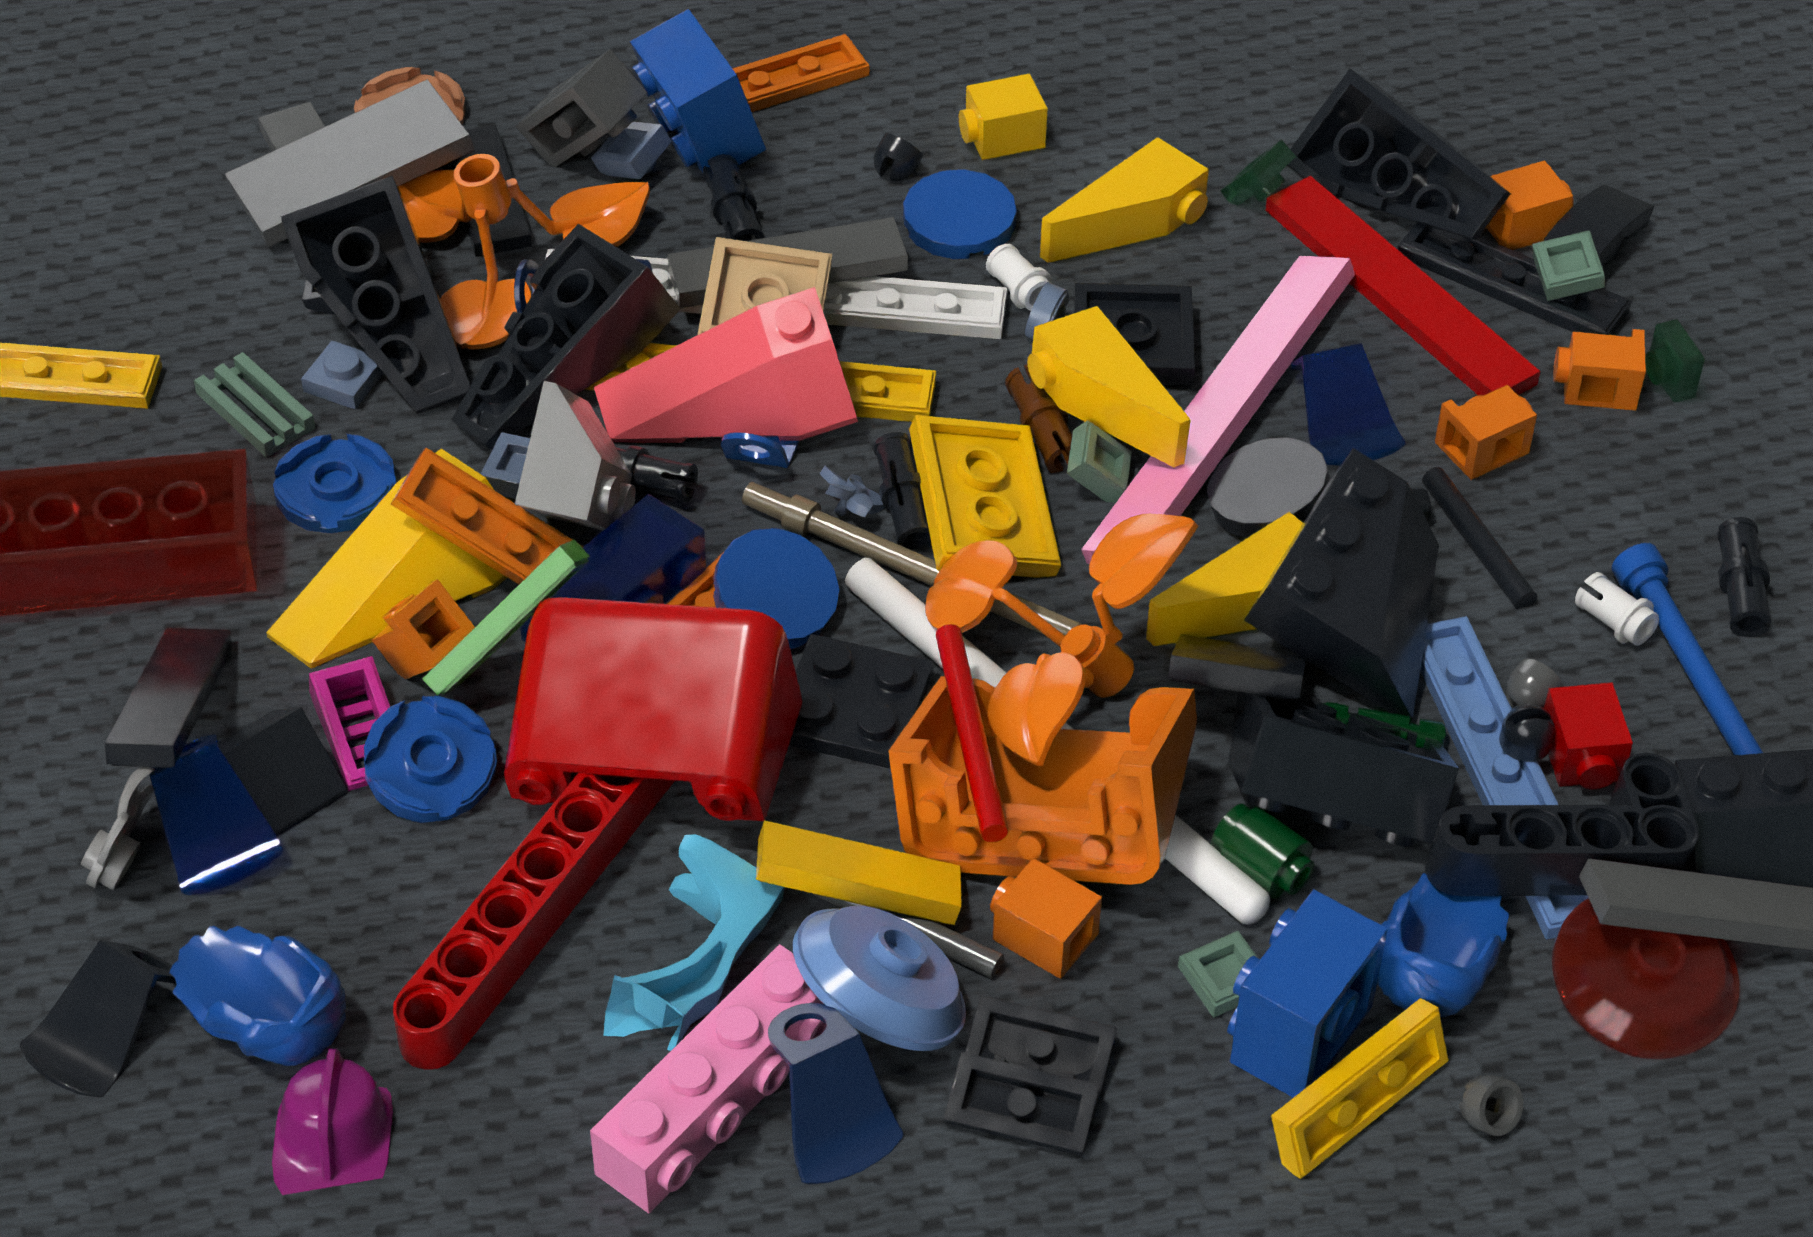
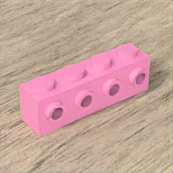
(702, 1086)

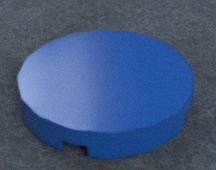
(959, 213)
(337, 499)
(781, 578)
(429, 759)

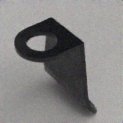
(96, 1019)

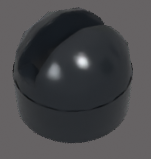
(899, 155)
(1527, 733)

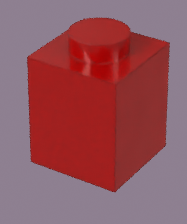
(1589, 735)

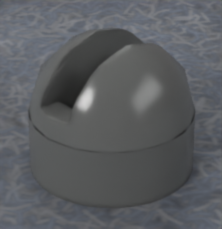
(1531, 683)
(1507, 1107)

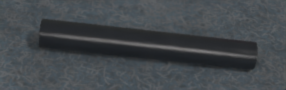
(1479, 538)

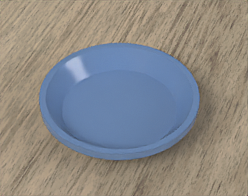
(881, 976)

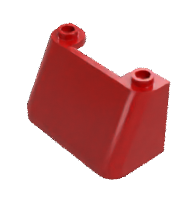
(654, 698)

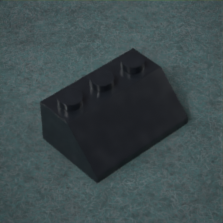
(1753, 816)

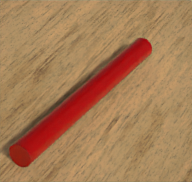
(971, 734)

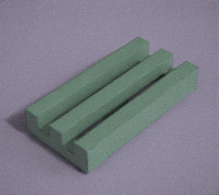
(244, 367)

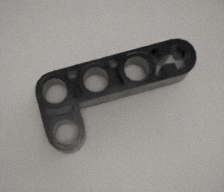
(1547, 846)

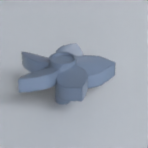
(852, 494)

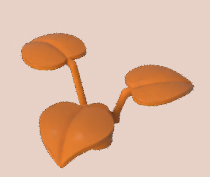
(479, 191)
(1039, 698)

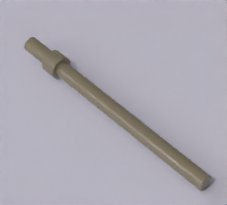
(805, 517)

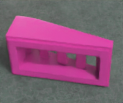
(340, 684)

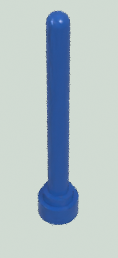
(1645, 576)

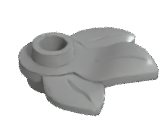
(114, 851)

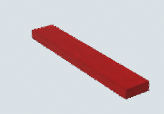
(1402, 290)

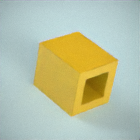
(1004, 117)

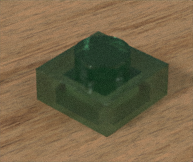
(1260, 176)
(1674, 361)

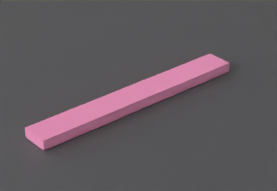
(1235, 390)

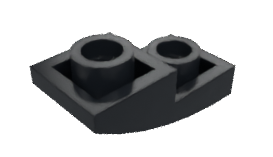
(1608, 217)

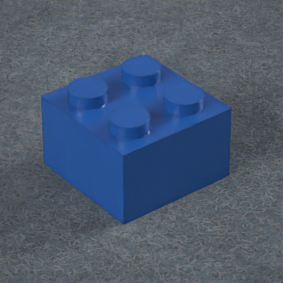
(695, 93)
(1305, 993)

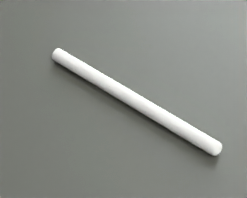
(1186, 848)

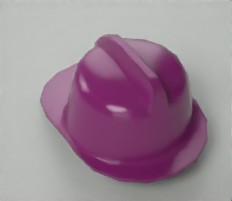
(331, 1127)

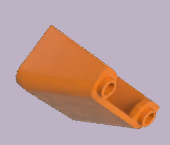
(1090, 812)

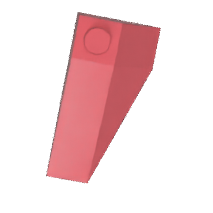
(751, 375)

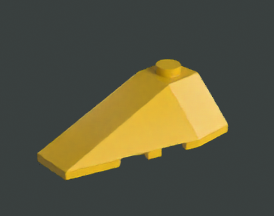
(370, 575)

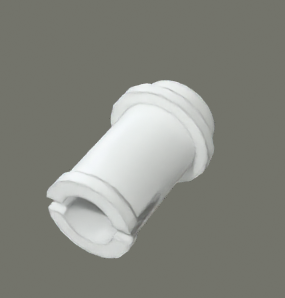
(1017, 275)
(1628, 617)

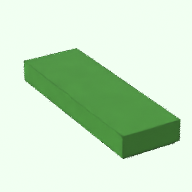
(506, 618)

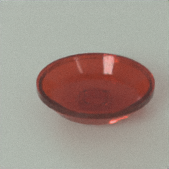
(1644, 987)

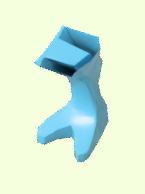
(730, 897)

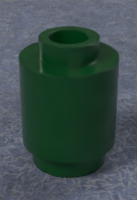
(1264, 850)

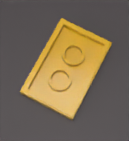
(984, 486)

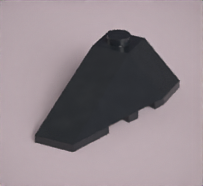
(1389, 159)
(376, 280)
(581, 323)

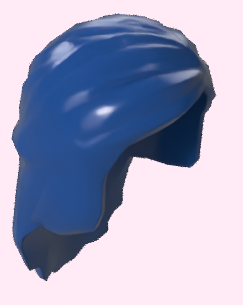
(1440, 947)
(261, 993)

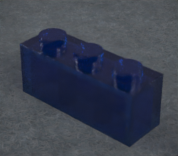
(639, 558)

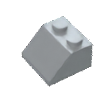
(573, 464)

